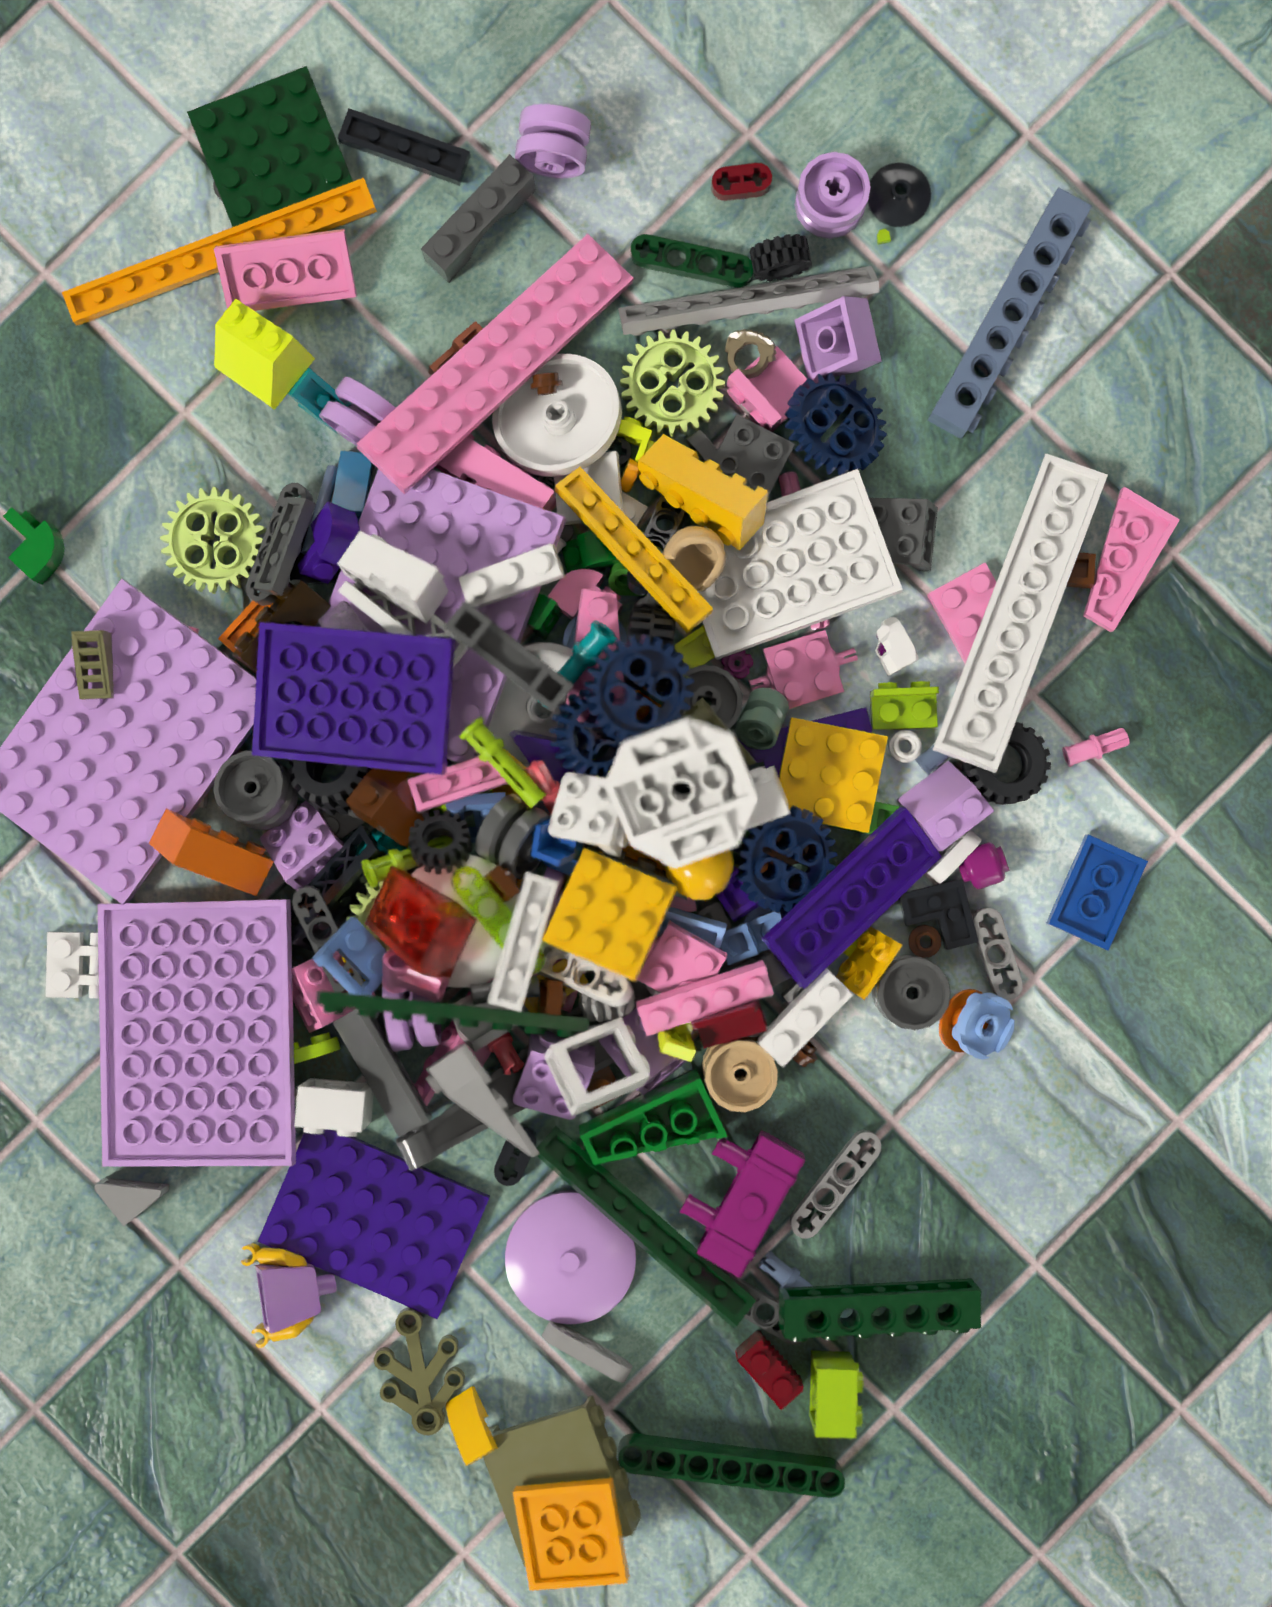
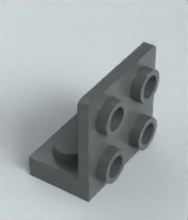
(753, 454)
(907, 529)

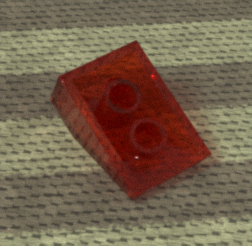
(420, 924)

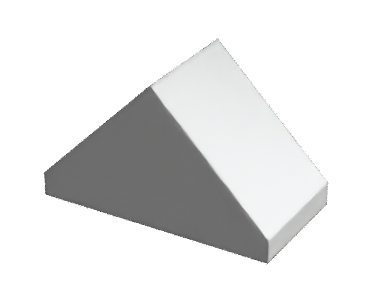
(129, 1197)

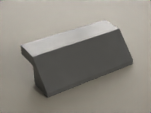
(383, 1072)

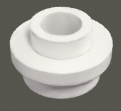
(915, 746)

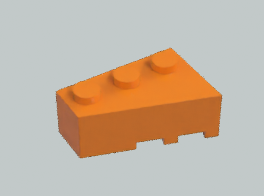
(211, 853)

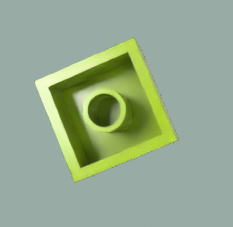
(833, 1394)

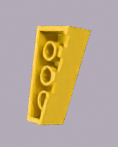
(704, 491)

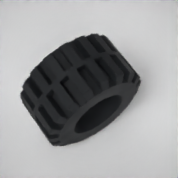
(652, 623)
(1031, 776)
(325, 796)

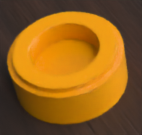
(629, 475)

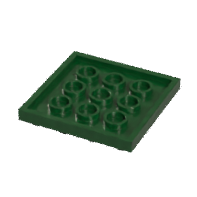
(269, 146)

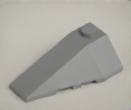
(464, 1083)

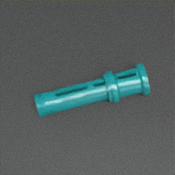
(586, 650)

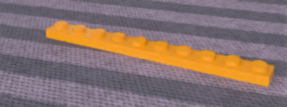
(199, 260)

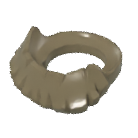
(739, 339)

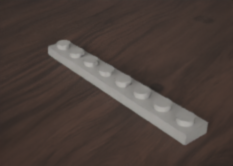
(748, 300)

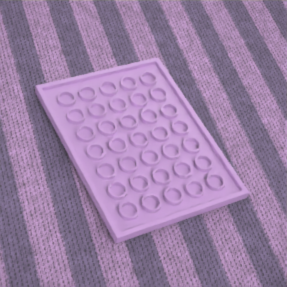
(458, 532)
(104, 770)
(196, 1033)

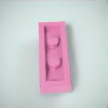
(458, 783)

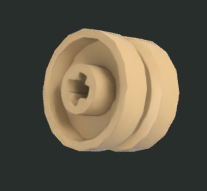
(743, 1090)

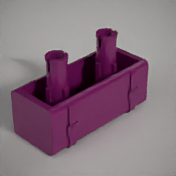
(750, 1202)

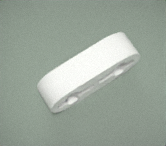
(954, 856)

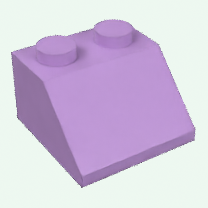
(838, 338)
(945, 805)

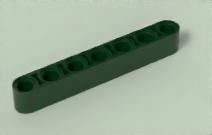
(742, 1476)

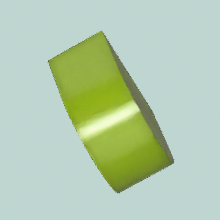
(883, 236)

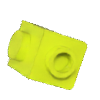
(636, 435)

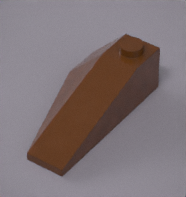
(387, 803)

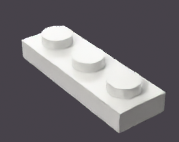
(512, 576)

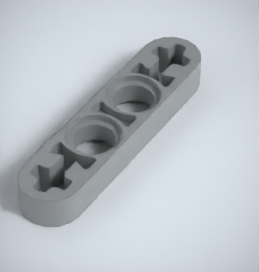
(830, 1180)

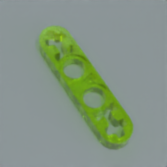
(502, 914)

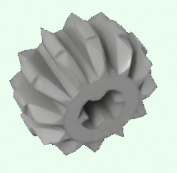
(599, 1011)

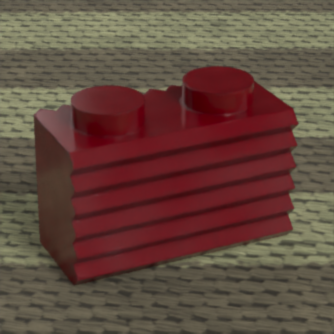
(769, 1369)

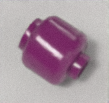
(984, 866)

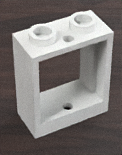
(569, 1081)

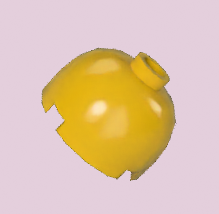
(703, 877)

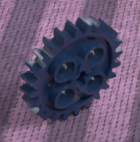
(816, 408)
(657, 663)
(772, 887)

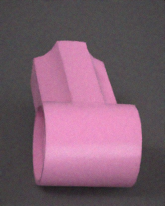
(400, 977)

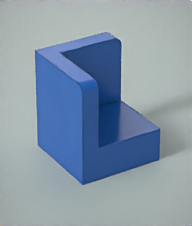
(553, 849)

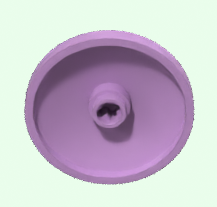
(568, 1259)

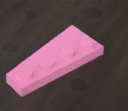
(602, 608)

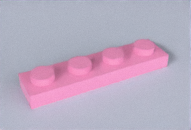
(704, 998)

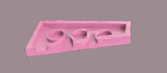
(1130, 550)

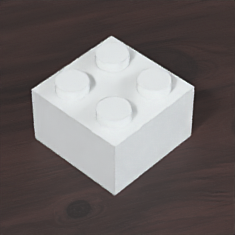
(333, 1106)

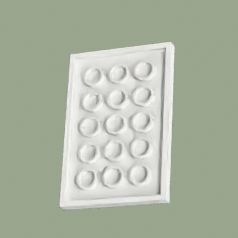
(803, 566)

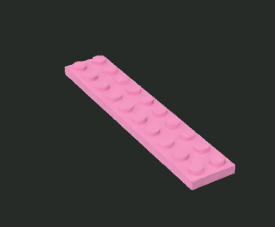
(494, 364)

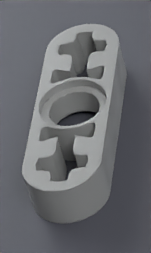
(1012, 974)
(587, 1351)

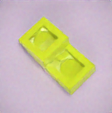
(677, 1042)

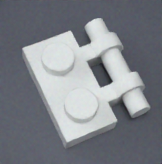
(65, 965)

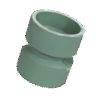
(762, 718)

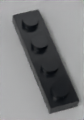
(404, 146)

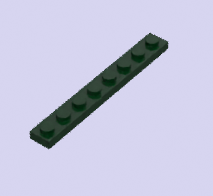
(438, 1012)
(645, 1227)

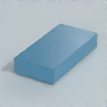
(352, 481)

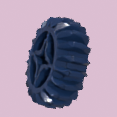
(588, 745)

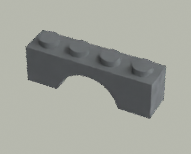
(497, 196)
(508, 656)

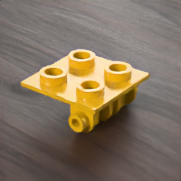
(868, 962)

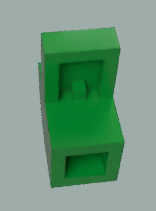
(41, 550)
(587, 553)

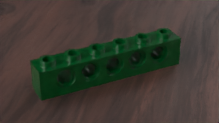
(897, 1297)

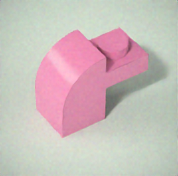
(568, 590)

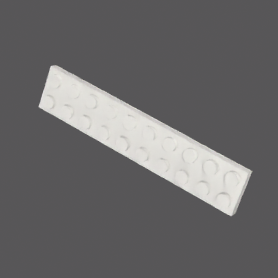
(1020, 613)

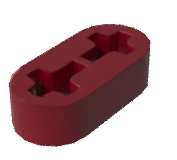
(739, 174)

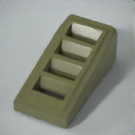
(80, 654)

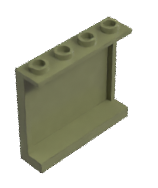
(554, 1450)

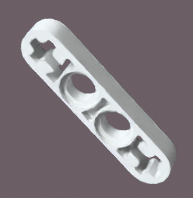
(574, 970)

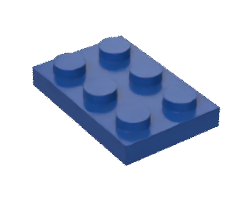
(1096, 892)

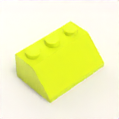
(258, 354)

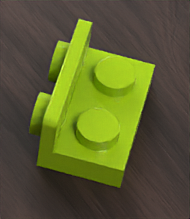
(904, 707)

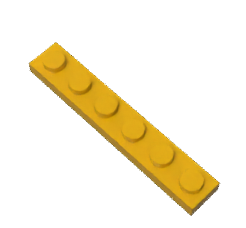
(633, 549)

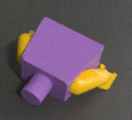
(286, 1292)

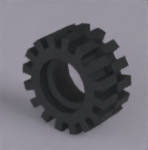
(780, 257)
(440, 857)

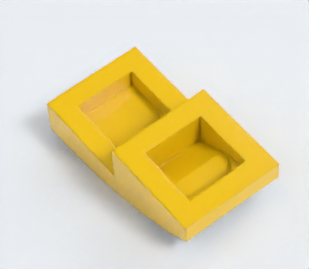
(469, 1426)

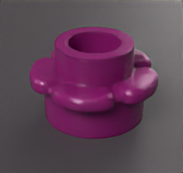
(740, 671)

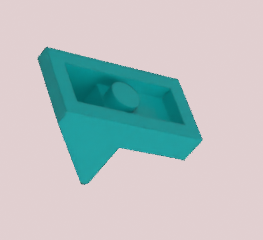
(313, 394)

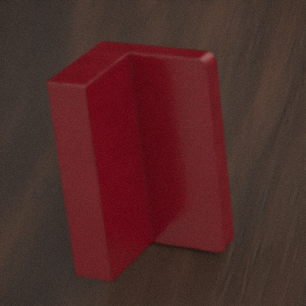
(731, 1024)

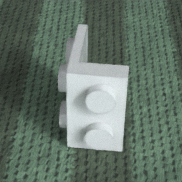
(587, 814)

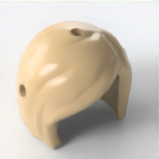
(696, 555)

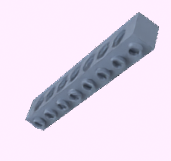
(1063, 212)

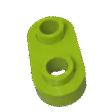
(321, 1045)

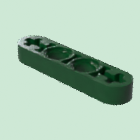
(690, 267)

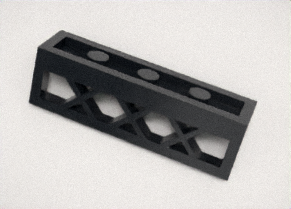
(340, 892)

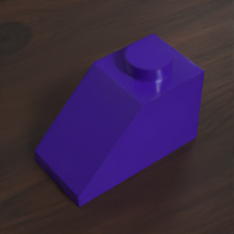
(538, 748)

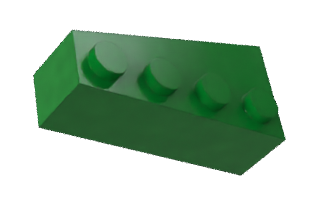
(654, 1121)

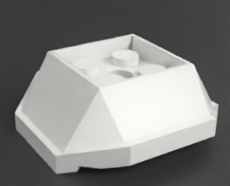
(674, 824)

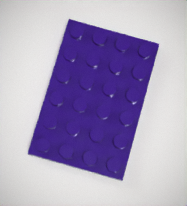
(353, 697)
(374, 1219)

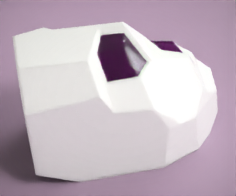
(894, 646)

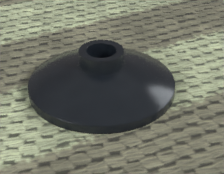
(898, 209)

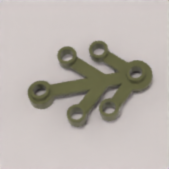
(420, 1376)

